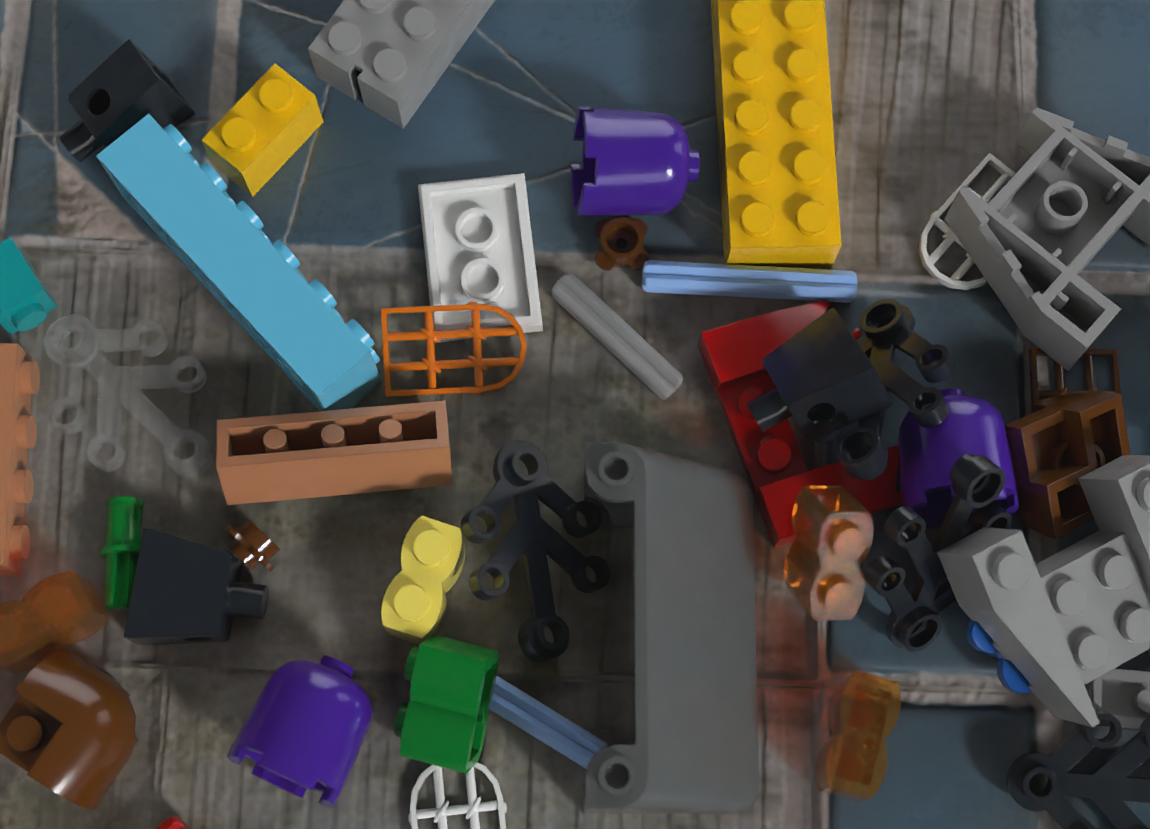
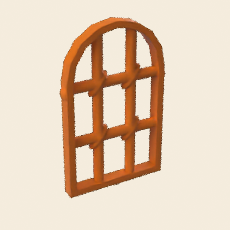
(431, 336)

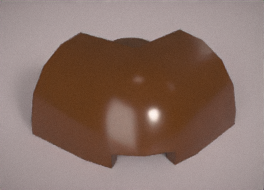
(1056, 448)
(70, 728)

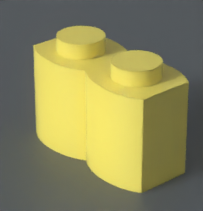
(430, 567)

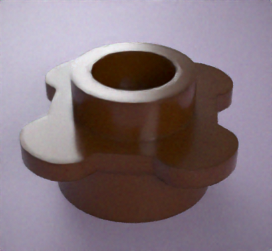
(625, 229)
(252, 545)

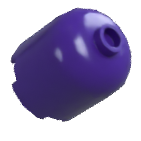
(630, 162)
(930, 452)
(306, 728)

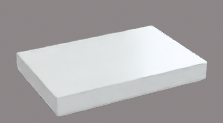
(480, 251)

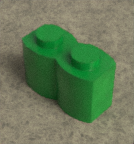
(447, 702)

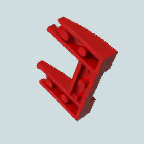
(773, 457)

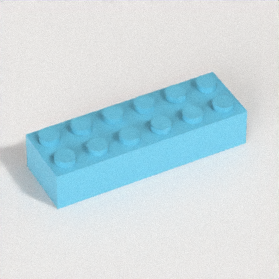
(241, 266)

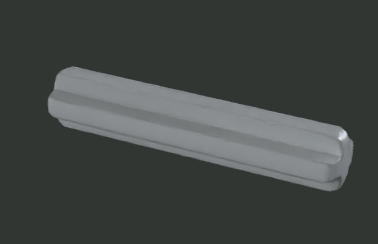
(617, 336)

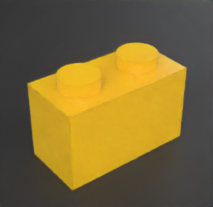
(263, 130)

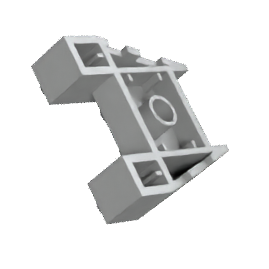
(1051, 226)
(1077, 608)

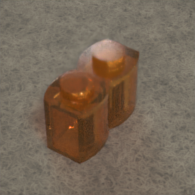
(828, 550)
(51, 614)
(860, 721)

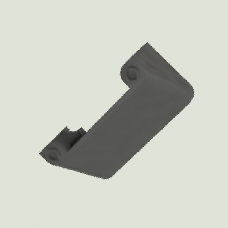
(691, 636)

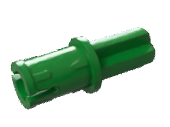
(121, 550)

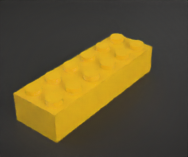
(775, 133)

